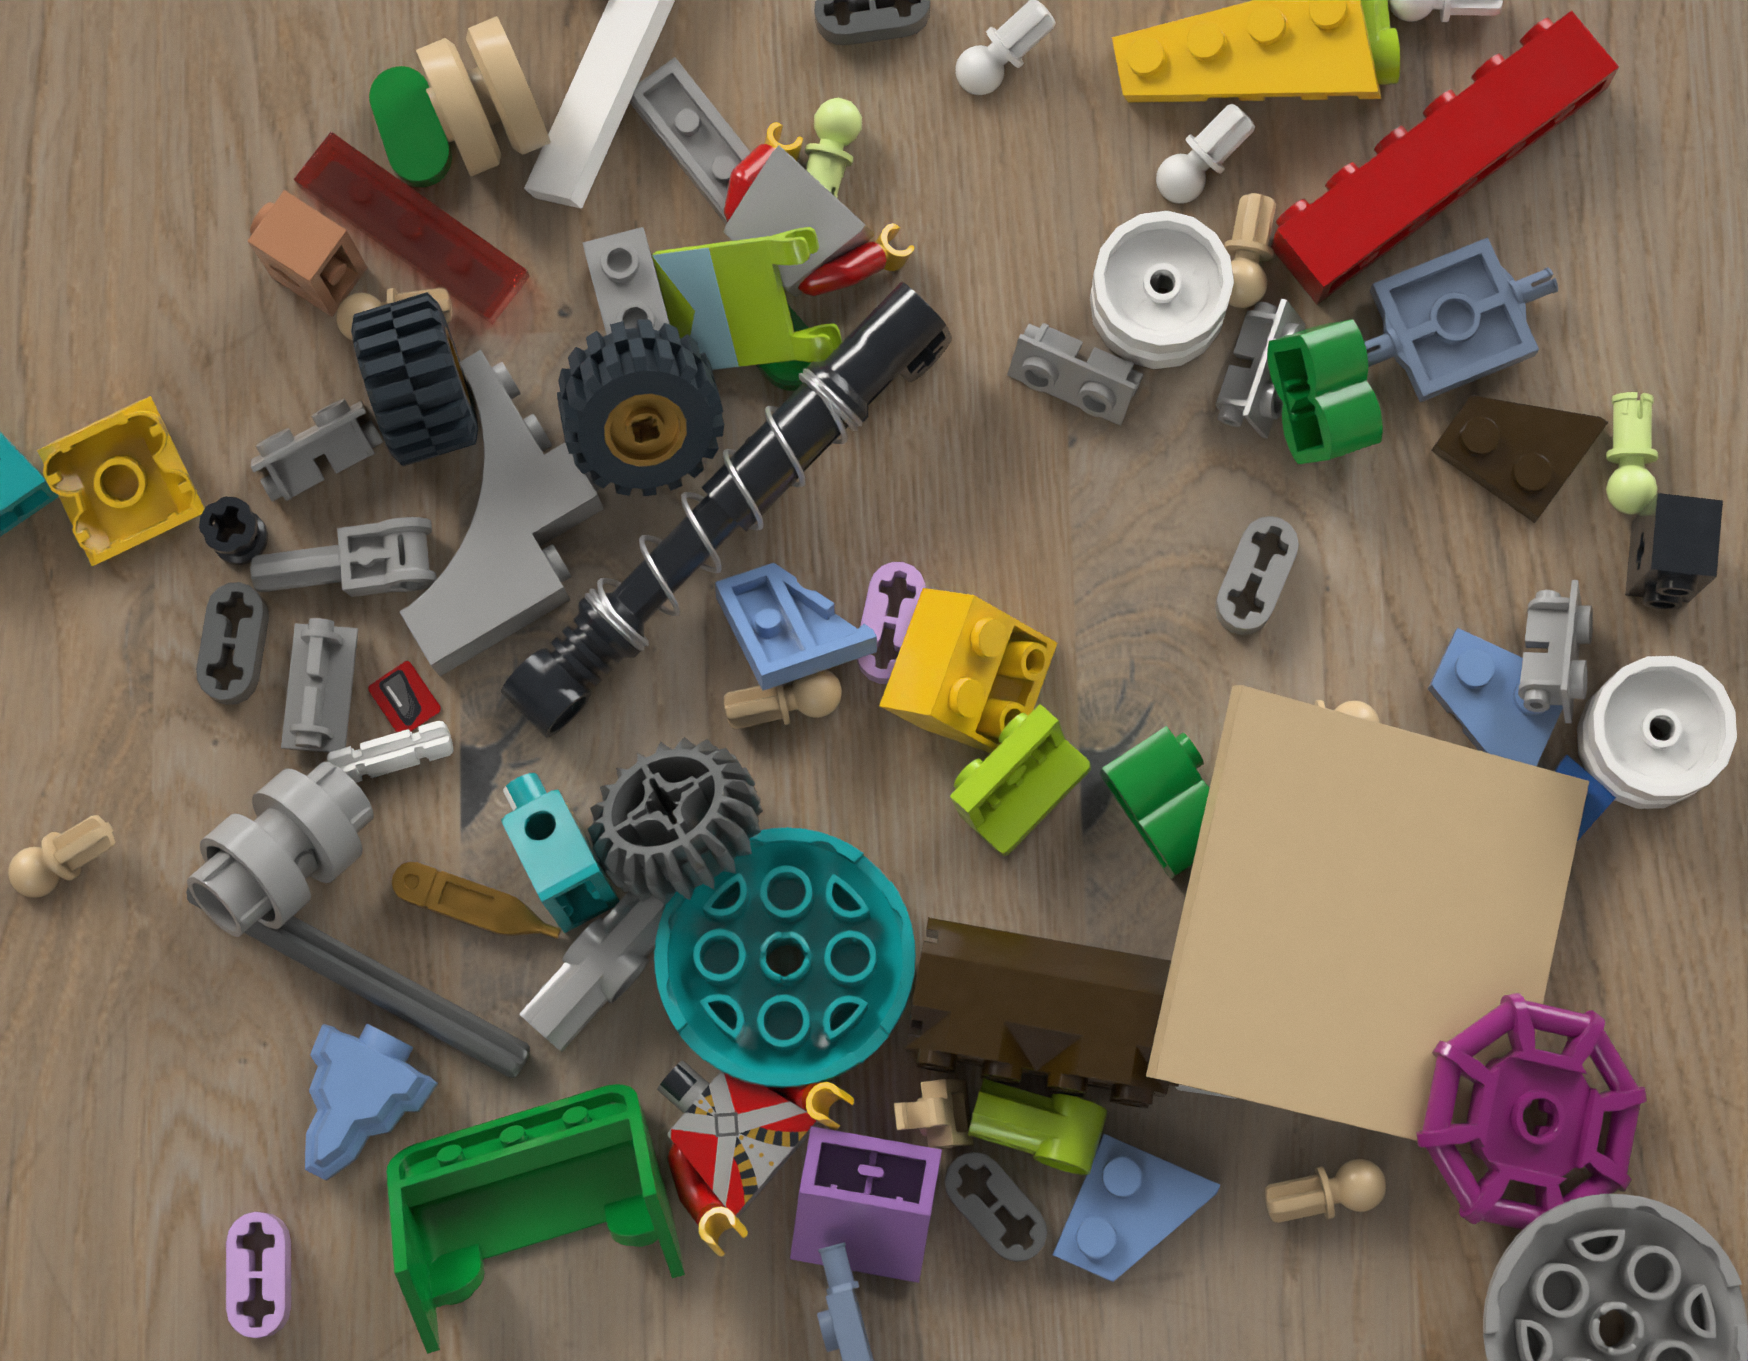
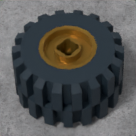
(414, 379)
(640, 408)

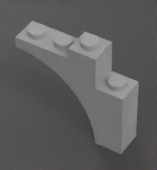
(525, 500)

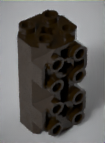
(1038, 1010)

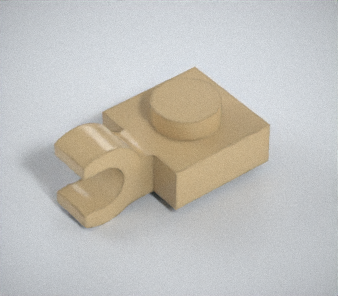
(939, 1114)

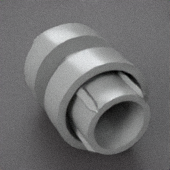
(262, 864)

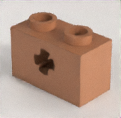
(306, 252)

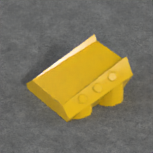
(120, 481)

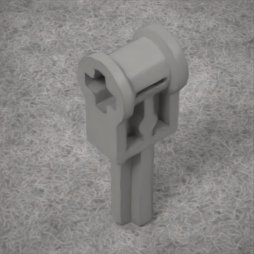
(366, 561)

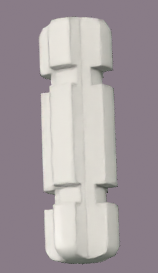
(394, 751)

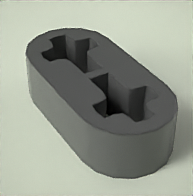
(871, 24)
(247, 645)
(1008, 1196)

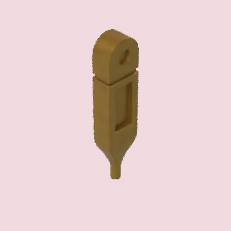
(467, 901)

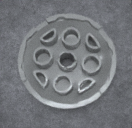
(1619, 1255)

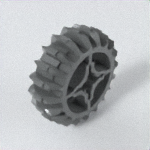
(713, 811)

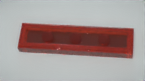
(411, 227)

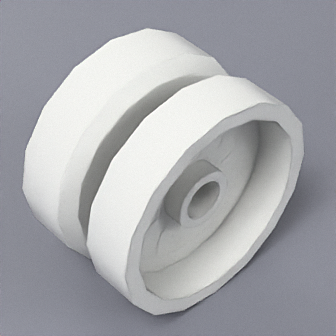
(1170, 254)
(1688, 710)

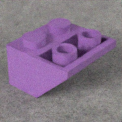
(870, 1197)

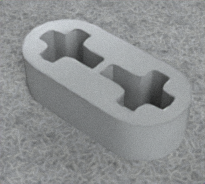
(1243, 569)

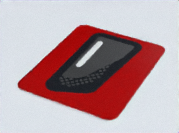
(404, 698)

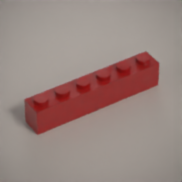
(1443, 155)

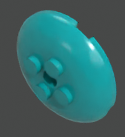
(827, 1014)

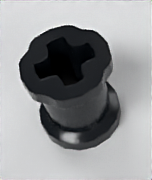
(228, 513)

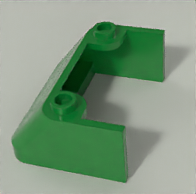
(519, 1186)

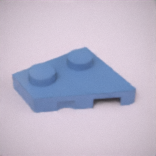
(787, 627)
(1481, 690)
(1127, 1208)

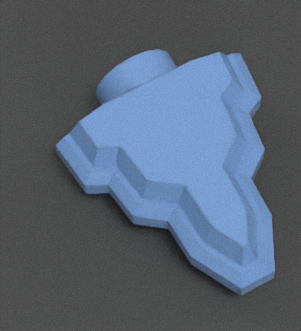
(358, 1094)

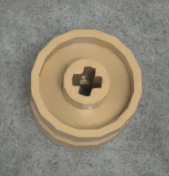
(482, 96)

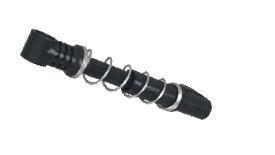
(835, 394)

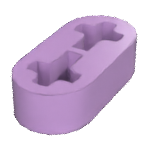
(876, 613)
(242, 1275)

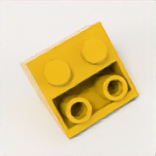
(966, 669)

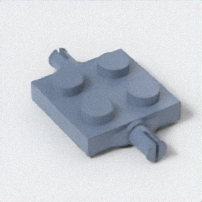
(1456, 319)
(843, 1322)

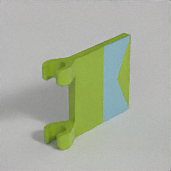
(736, 302)

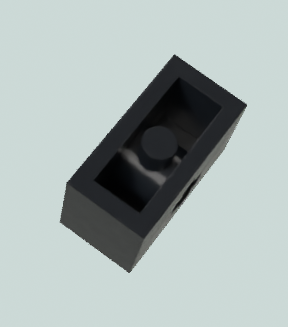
(1673, 549)

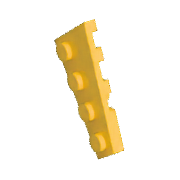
(1252, 54)

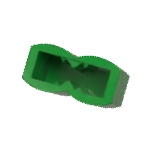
(1325, 391)
(1162, 796)

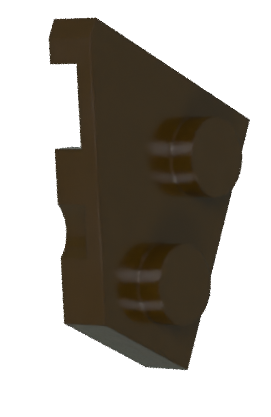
(1518, 449)

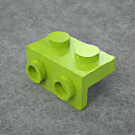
(1019, 780)

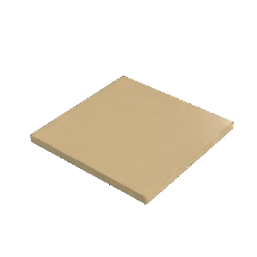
(1357, 912)

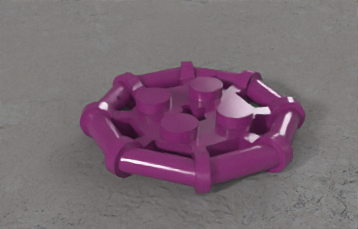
(1508, 1087)

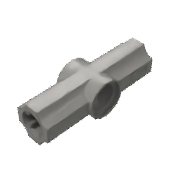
(596, 970)

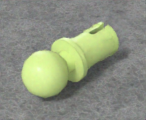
(837, 126)
(1631, 484)

